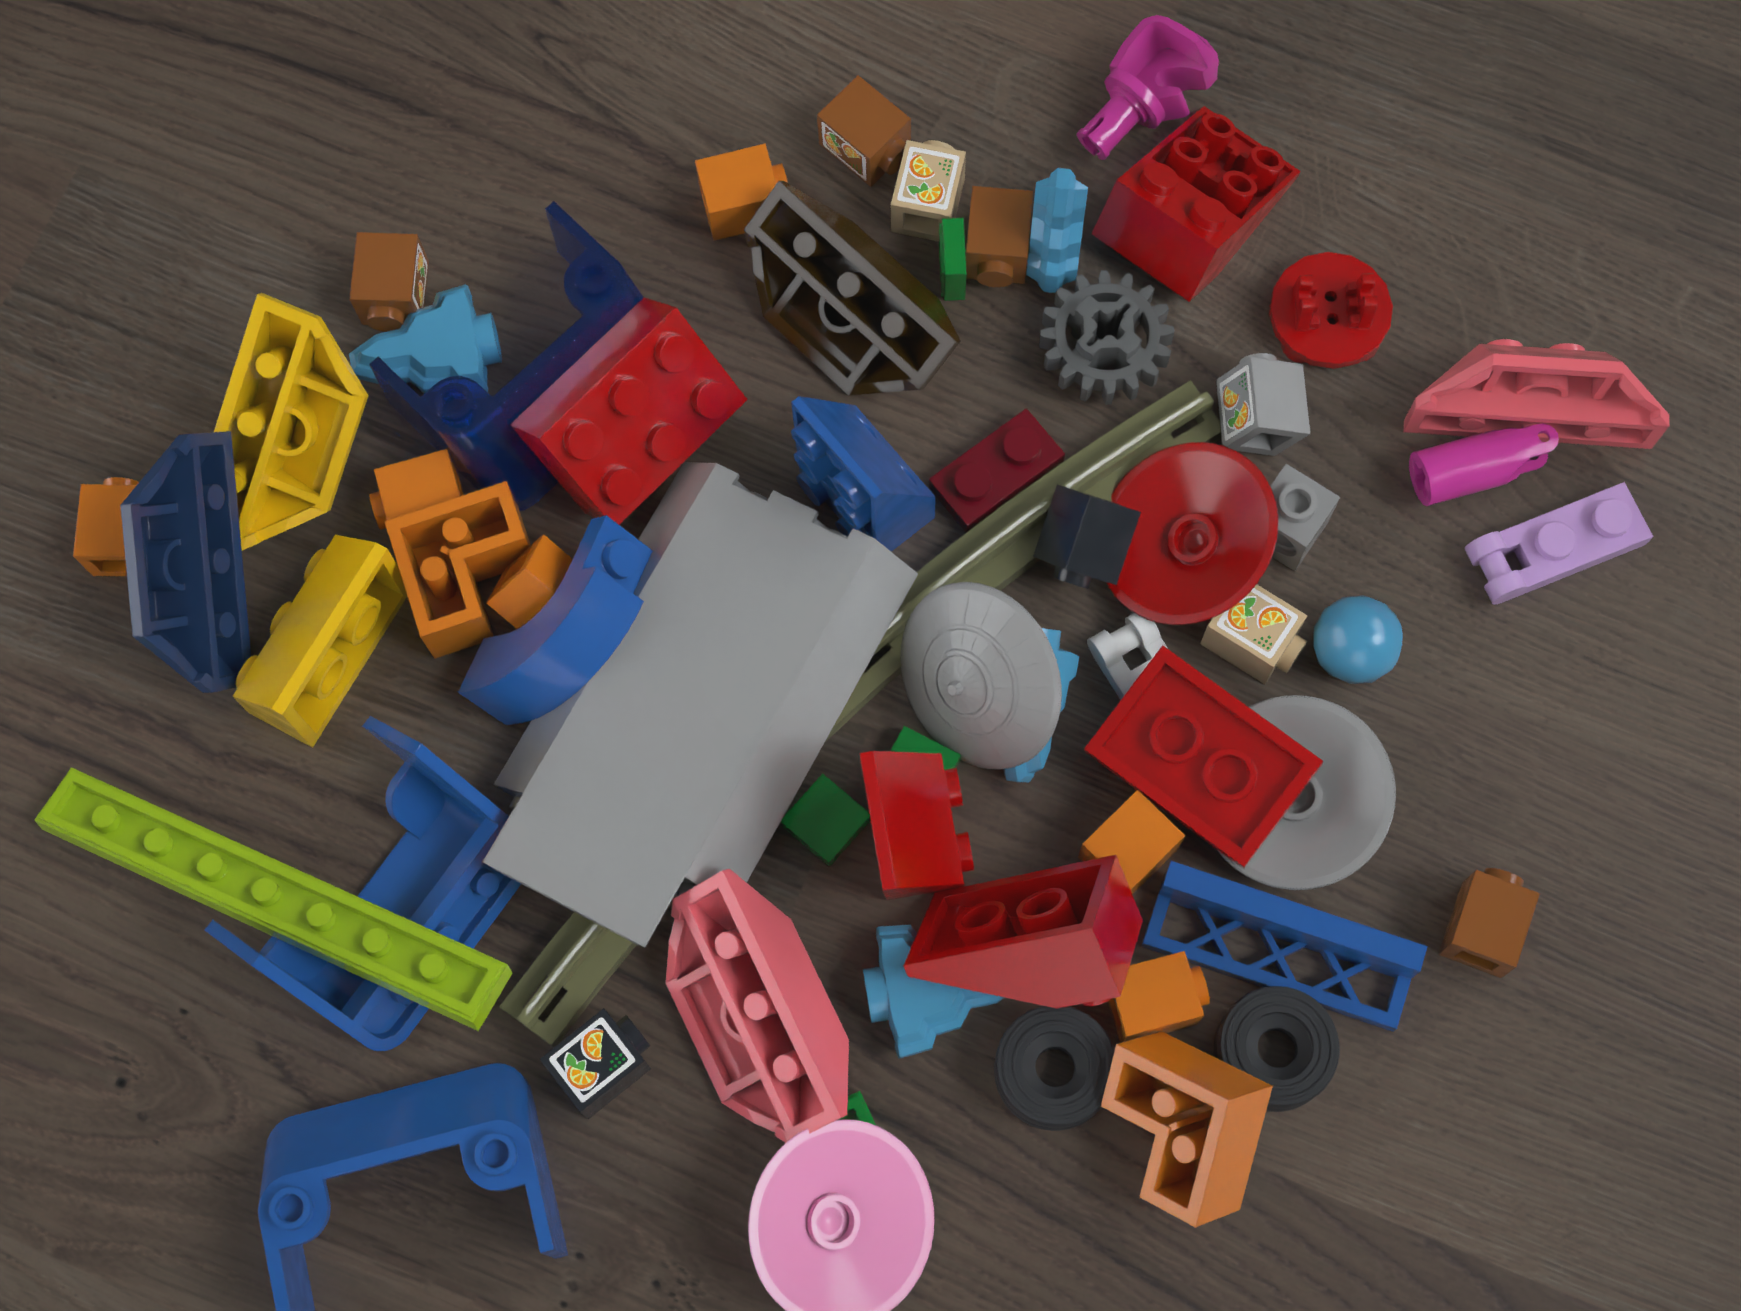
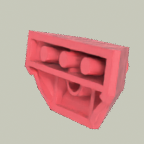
(1575, 391)
(756, 1008)

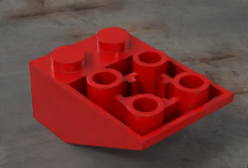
(1193, 202)

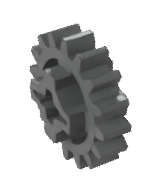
(1103, 312)

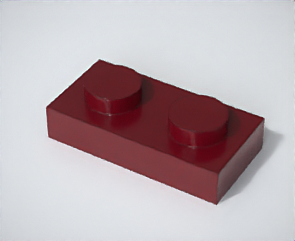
(996, 470)

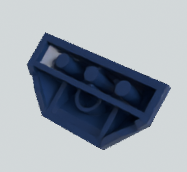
(189, 562)

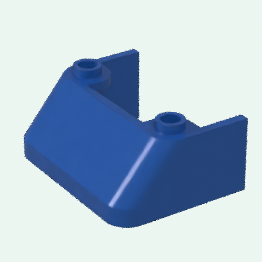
(427, 878)
(479, 1109)

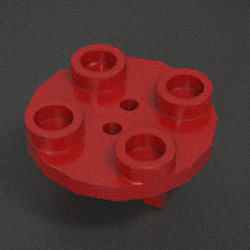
(1359, 308)

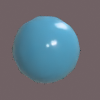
(1357, 639)

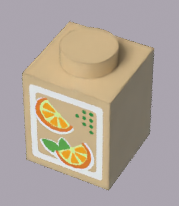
(927, 188)
(1257, 634)

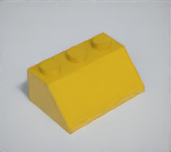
(322, 638)

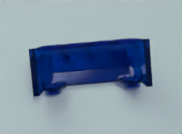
(477, 426)

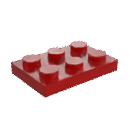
(1203, 756)

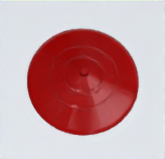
(1199, 534)

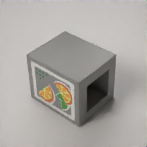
(1263, 405)

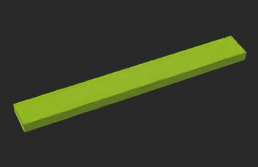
(276, 898)

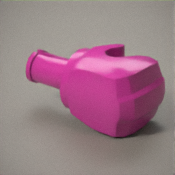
(1148, 81)

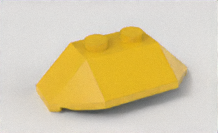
(289, 419)

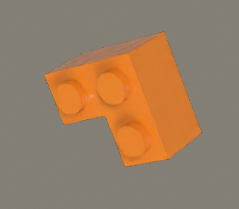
(444, 556)
(1202, 1123)

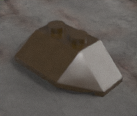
(844, 297)

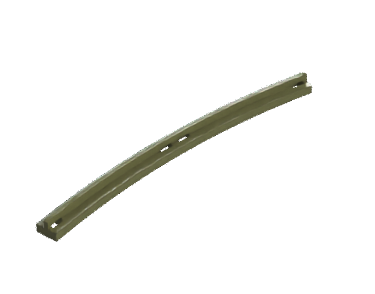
(990, 554)

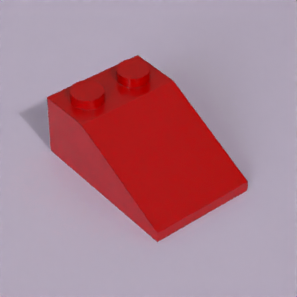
(914, 823)
(1033, 936)

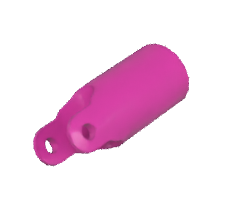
(1478, 462)

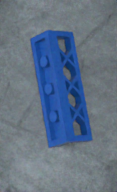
(1292, 923)

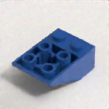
(857, 473)

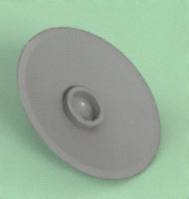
(981, 675)
(1342, 809)

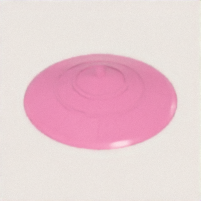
(841, 1220)

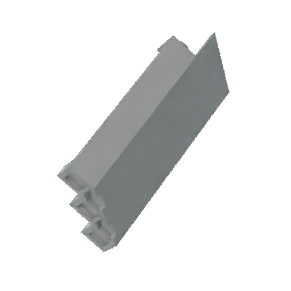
(703, 709)

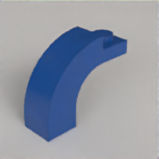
(570, 638)

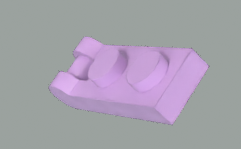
(1560, 543)

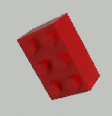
(630, 411)

